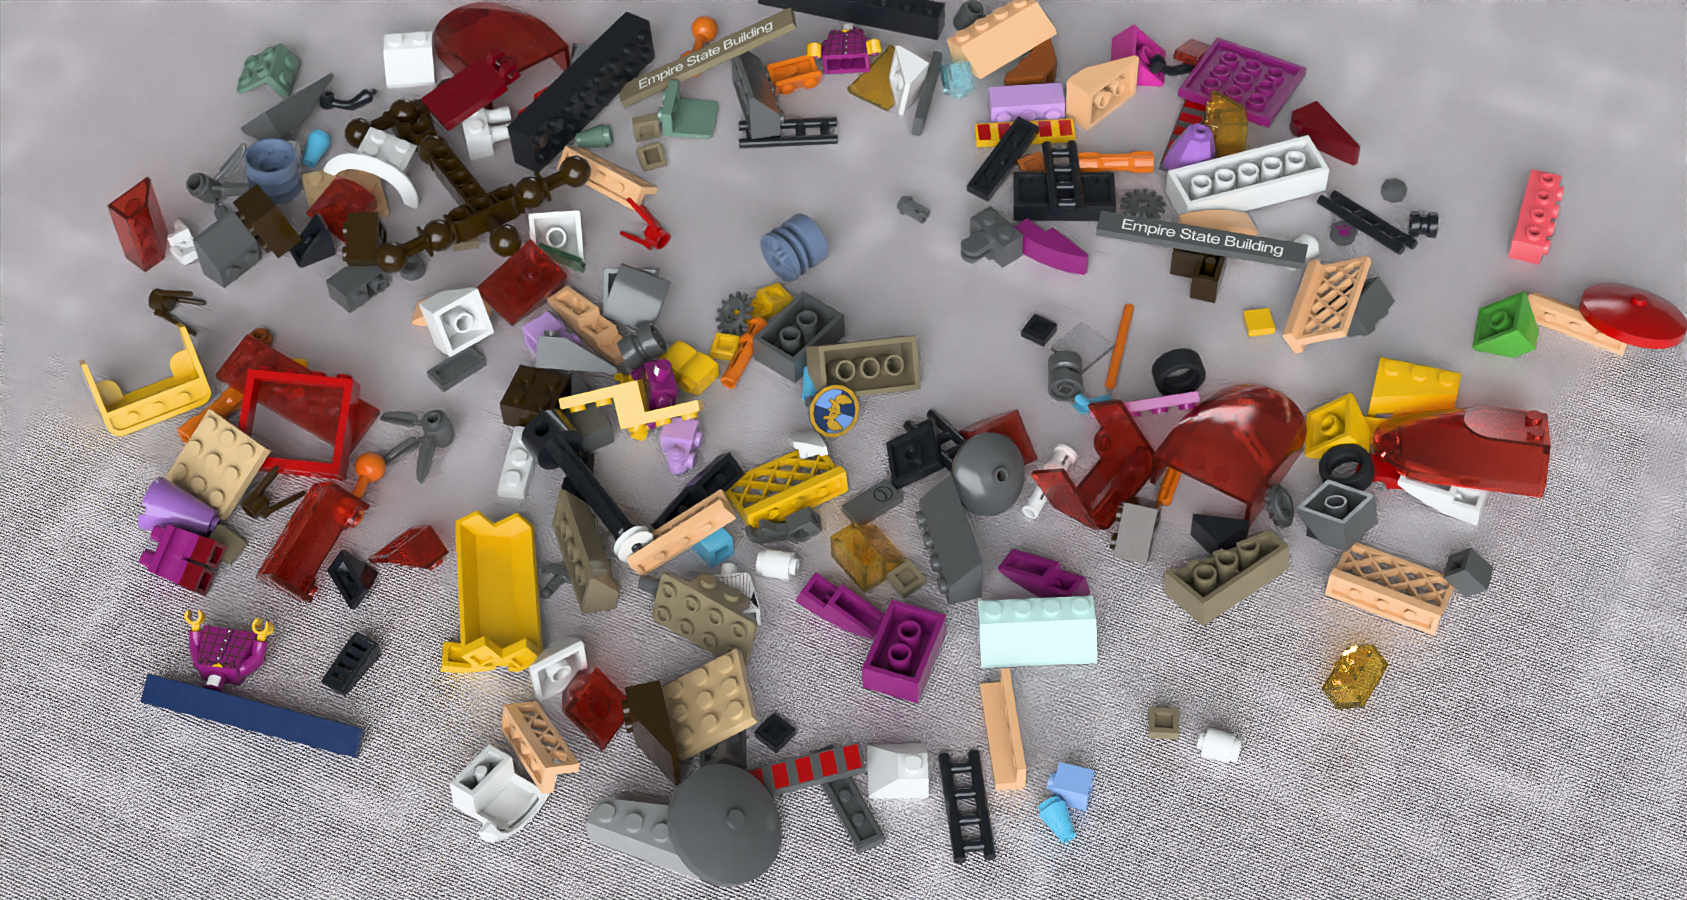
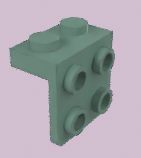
(272, 66)
(686, 116)

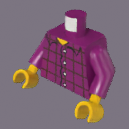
(845, 51)
(658, 385)
(225, 653)

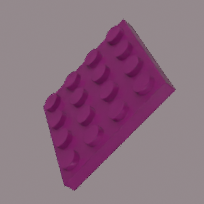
(1245, 76)

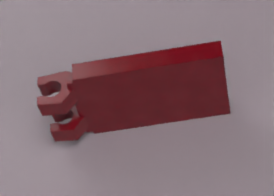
(471, 89)

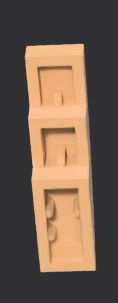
(588, 323)

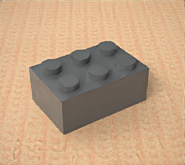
(800, 324)

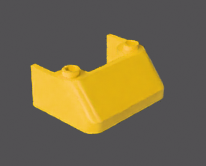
(157, 401)

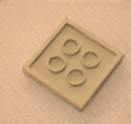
(318, 181)
(218, 463)
(709, 704)

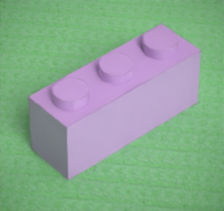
(1026, 101)

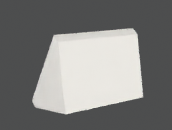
(906, 78)
(558, 230)

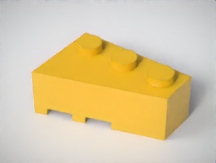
(1412, 388)

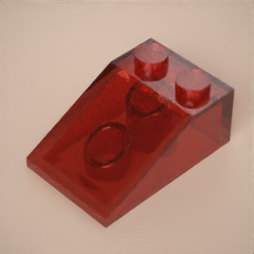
(522, 283)

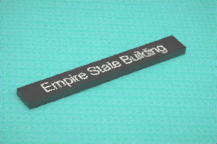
(1202, 240)

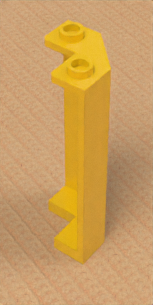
(498, 592)

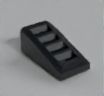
(359, 647)

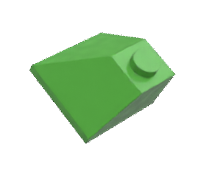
(1506, 327)

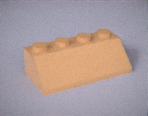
(1001, 36)

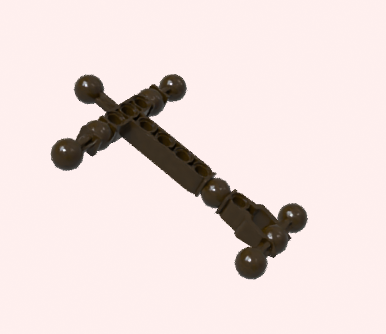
(477, 210)

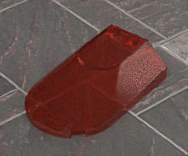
(1469, 448)

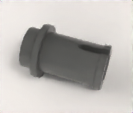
(908, 206)

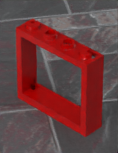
(339, 465)

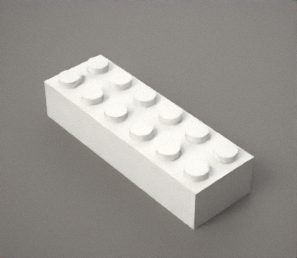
(1249, 178)

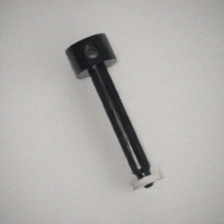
(556, 444)

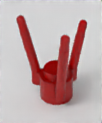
(654, 233)

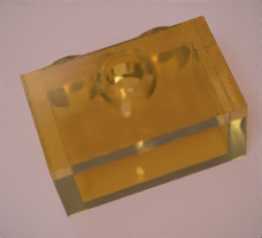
(1355, 676)

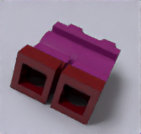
(173, 557)

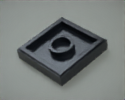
(915, 455)

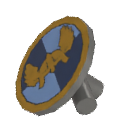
(833, 410)

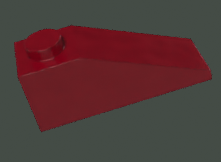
(1324, 132)

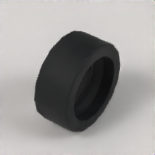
(1173, 361)
(1347, 453)

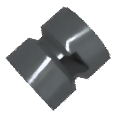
(645, 345)
(1065, 375)

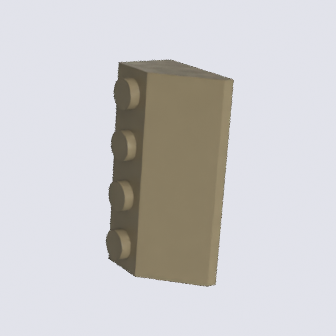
(866, 365)
(584, 554)

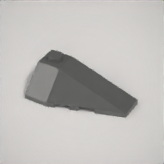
(288, 114)

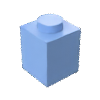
(1072, 785)

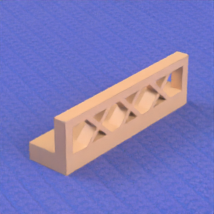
(610, 178)
(1569, 321)
(683, 532)
(1003, 733)
(528, 744)

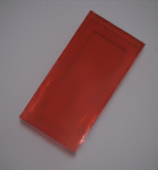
(1191, 52)

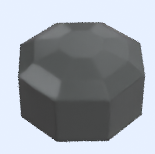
(1393, 190)

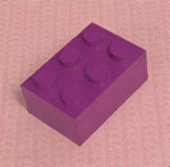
(904, 651)

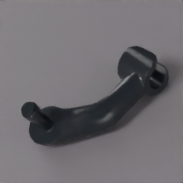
(1159, 64)
(364, 97)

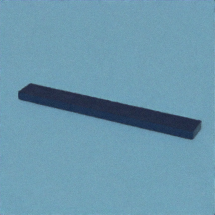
(253, 715)

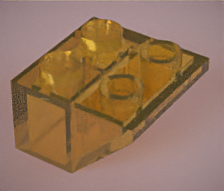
(1227, 123)
(865, 554)

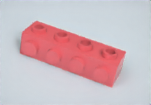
(1535, 217)

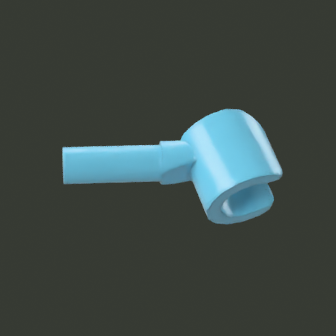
(1083, 402)

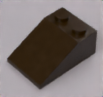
(649, 722)

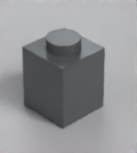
(1468, 572)

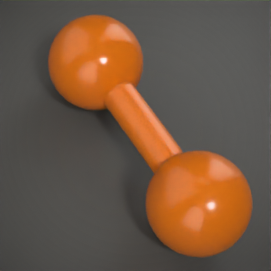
(703, 30)
(369, 468)

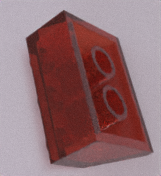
(140, 225)

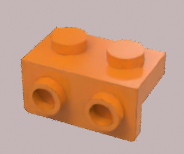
(794, 74)

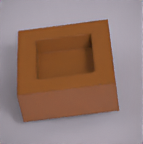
(1031, 163)

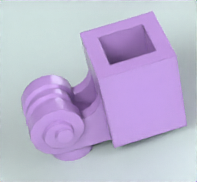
(543, 323)
(680, 443)

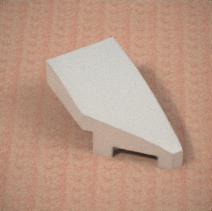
(182, 244)
(808, 443)

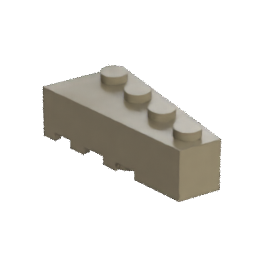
(1226, 577)

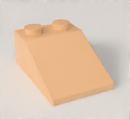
(1100, 90)

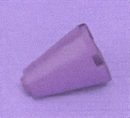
(174, 506)

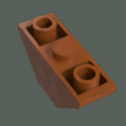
(1035, 68)

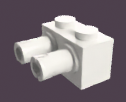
(479, 133)

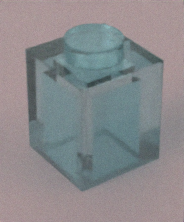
(956, 79)

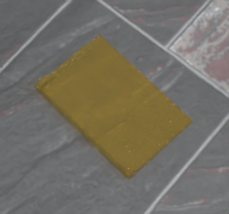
(875, 85)

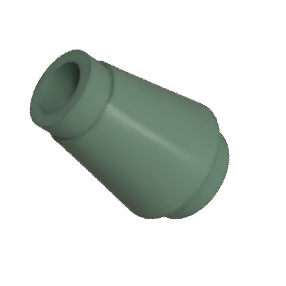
(595, 137)

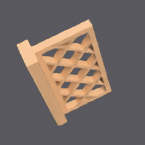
(1311, 300)
(1386, 599)

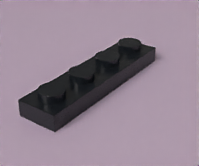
(1002, 159)

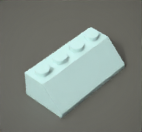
(1037, 631)

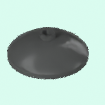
(977, 469)

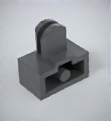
(992, 238)

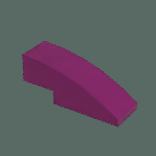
(1052, 248)
(1042, 576)
(840, 607)

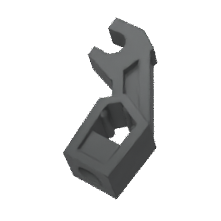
(797, 527)

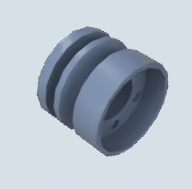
(275, 168)
(794, 247)

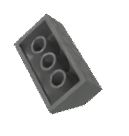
(756, 96)
(950, 543)

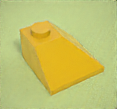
(1334, 425)

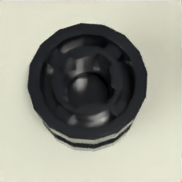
(1423, 224)

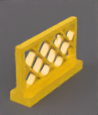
(811, 492)

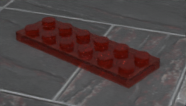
(305, 406)

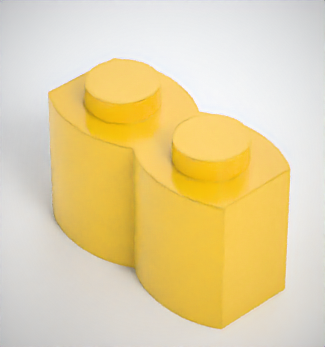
(691, 368)

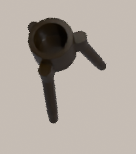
(166, 301)
(257, 501)

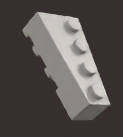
(635, 830)

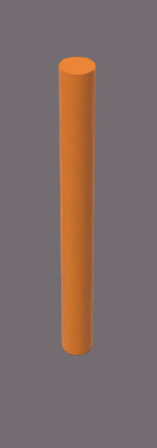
(1119, 346)

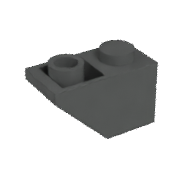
(356, 285)

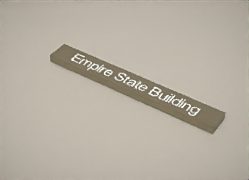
(708, 57)

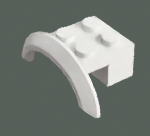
(384, 157)
(496, 795)

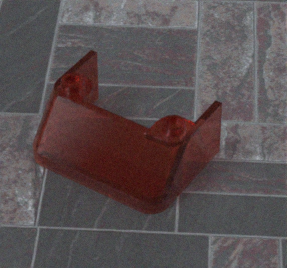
(1119, 473)
(309, 539)

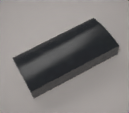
(1032, 202)

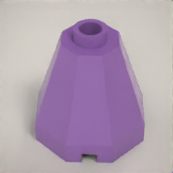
(1191, 147)

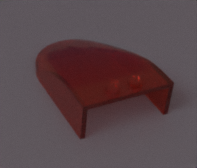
(483, 26)
(1236, 443)

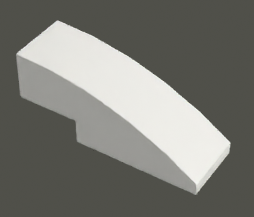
(1455, 501)

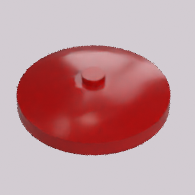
(1633, 315)

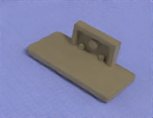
(706, 613)

